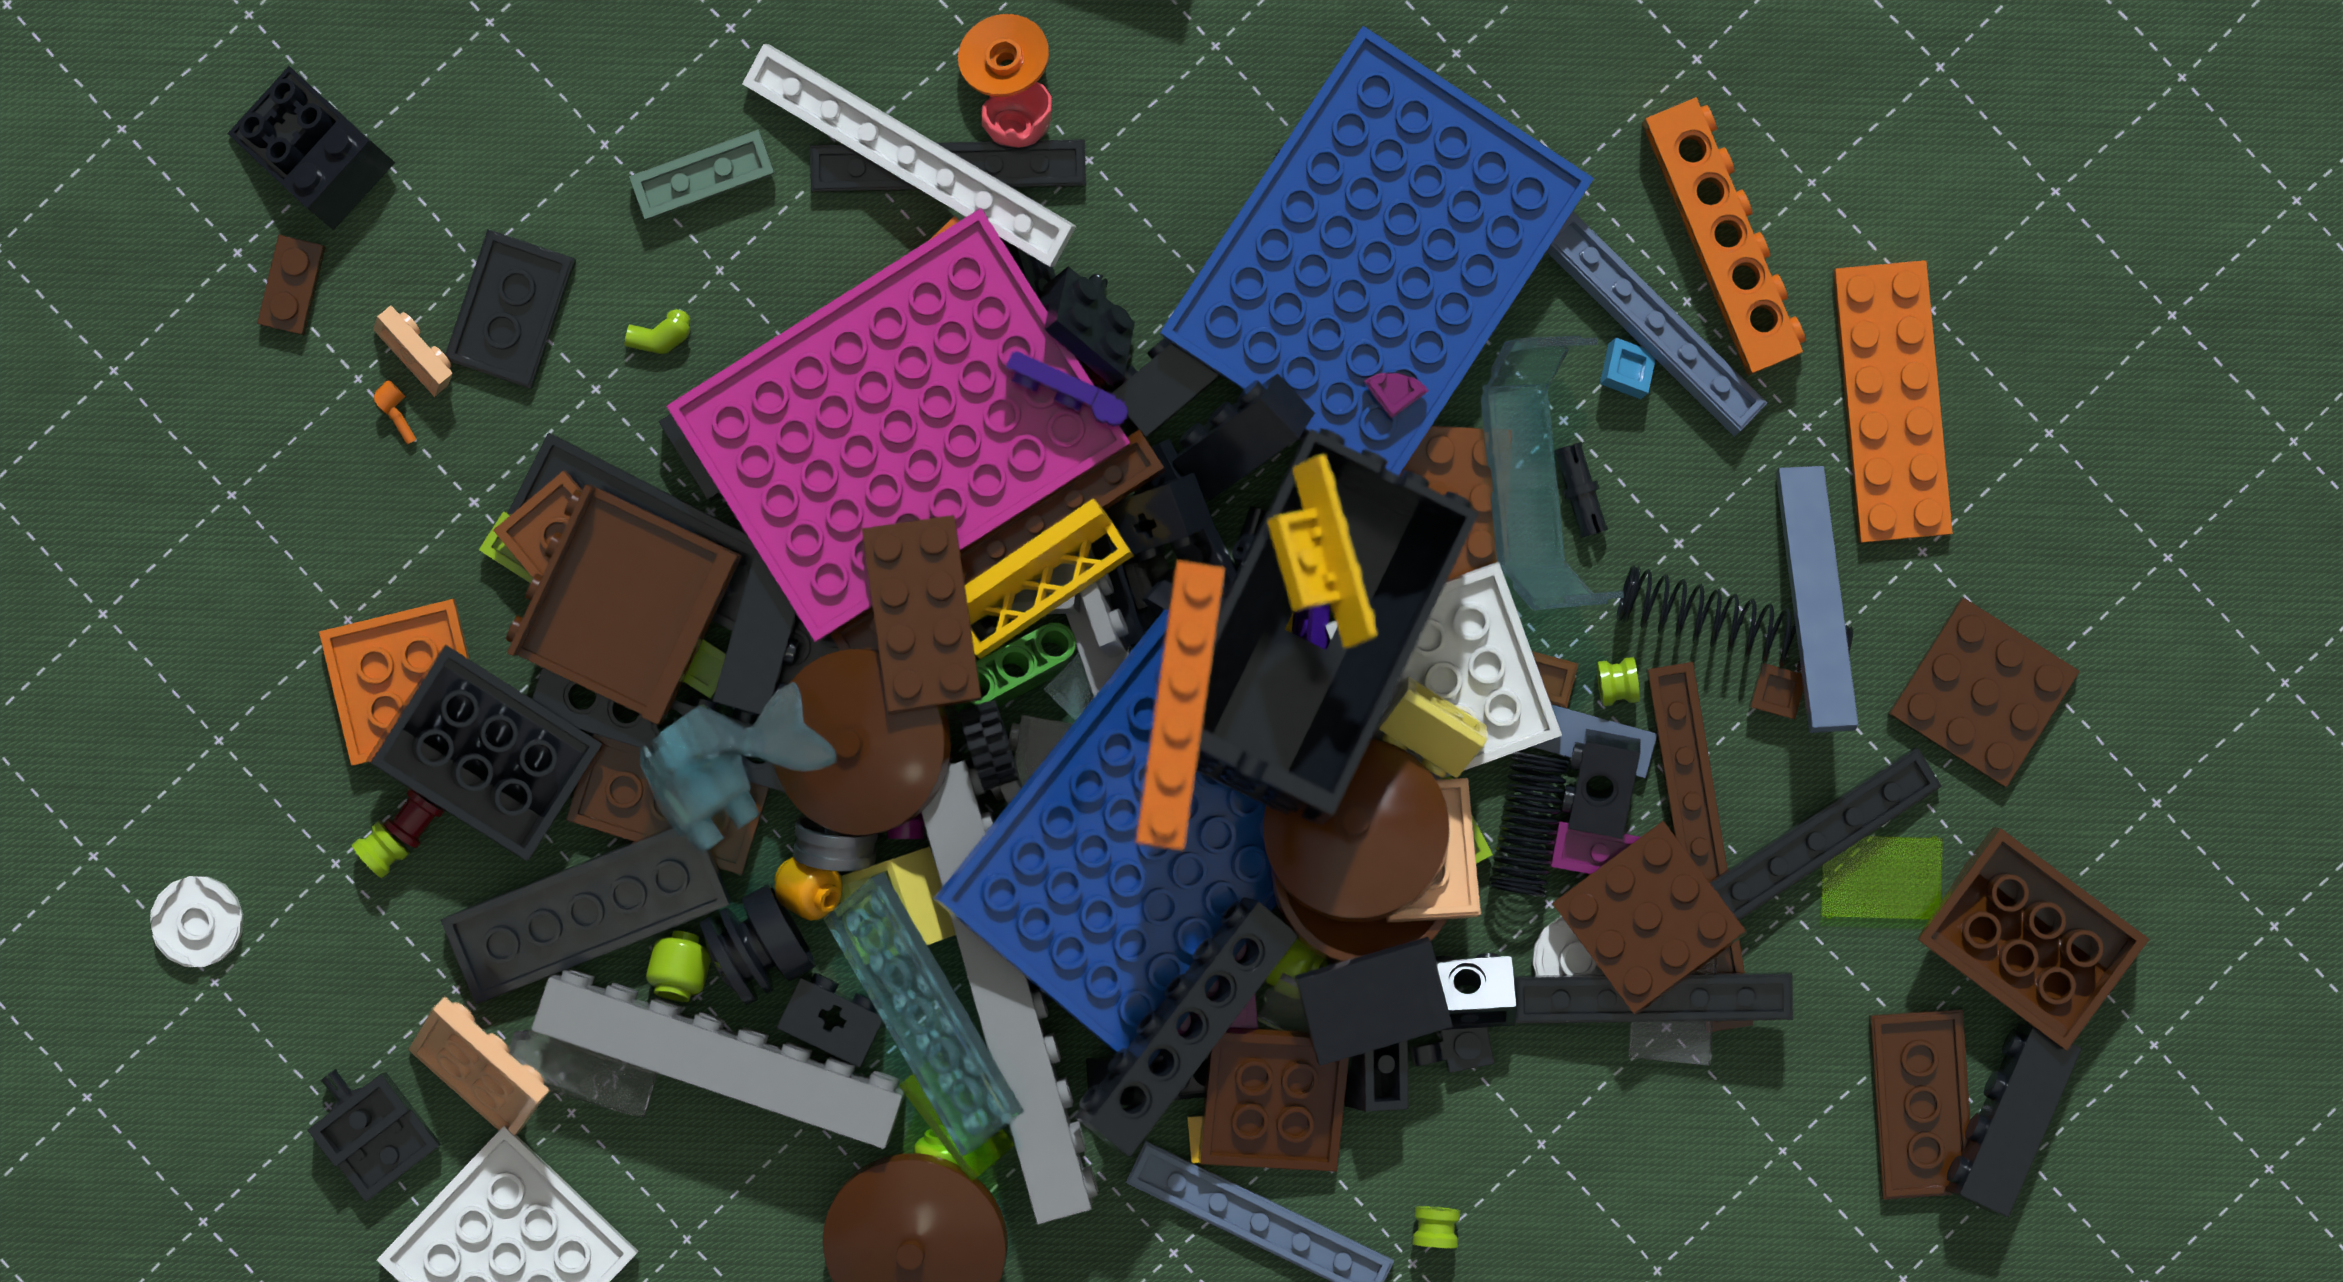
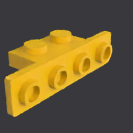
(1319, 554)

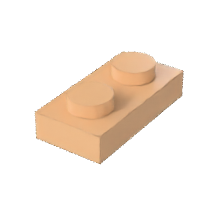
(403, 338)

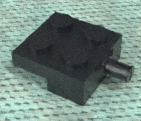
(1088, 322)
(372, 1133)

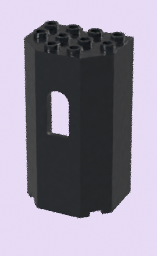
(1296, 717)

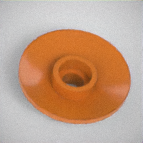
(998, 40)

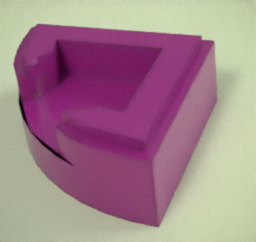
(1395, 391)

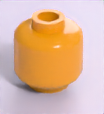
(807, 890)

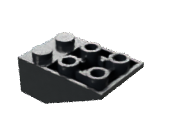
(311, 148)

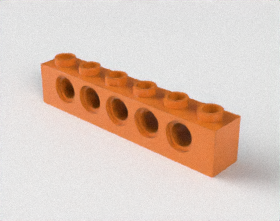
(1694, 122)

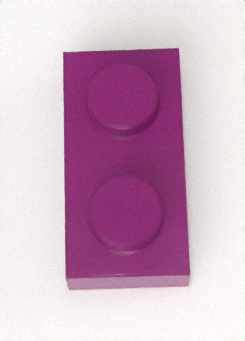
(1584, 850)

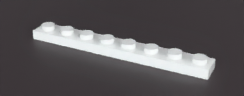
(908, 154)

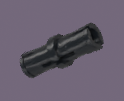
(1580, 490)

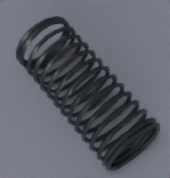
(1520, 885)

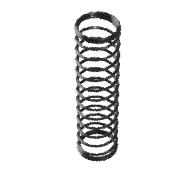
(1633, 585)

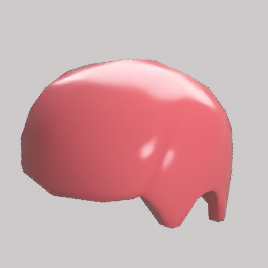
(1018, 118)

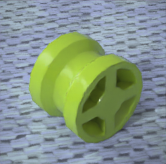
(1618, 681)
(380, 849)
(1436, 1227)

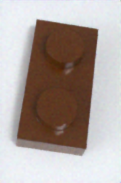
(291, 285)

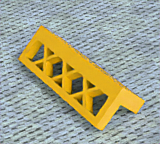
(1037, 561)

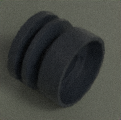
(757, 945)

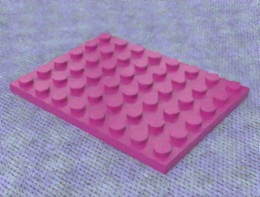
(892, 416)

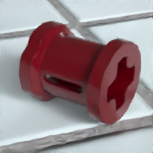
(413, 819)

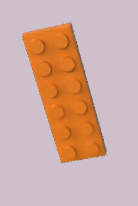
(1892, 401)

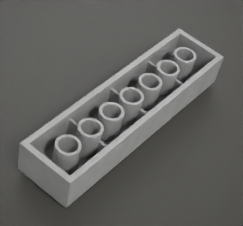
(719, 1059)

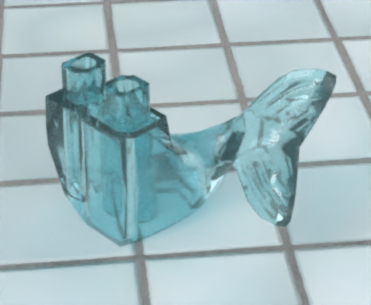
(700, 770)

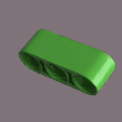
(1031, 657)

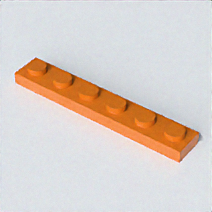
(1179, 706)

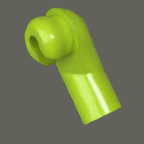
(661, 338)

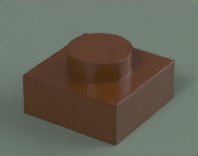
(1777, 691)

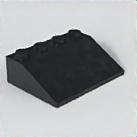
(484, 752)

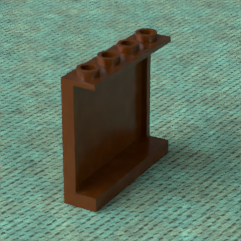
(622, 602)

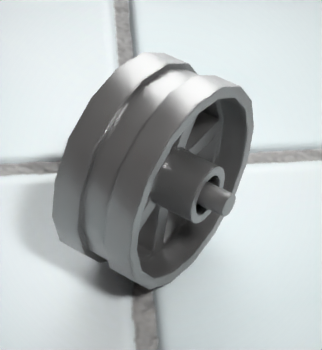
(832, 850)

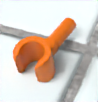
(387, 399)

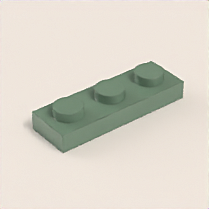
(702, 175)

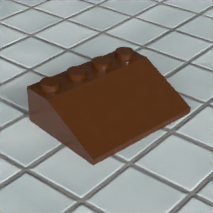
(2031, 937)

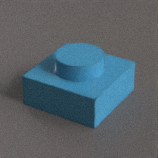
(1627, 368)

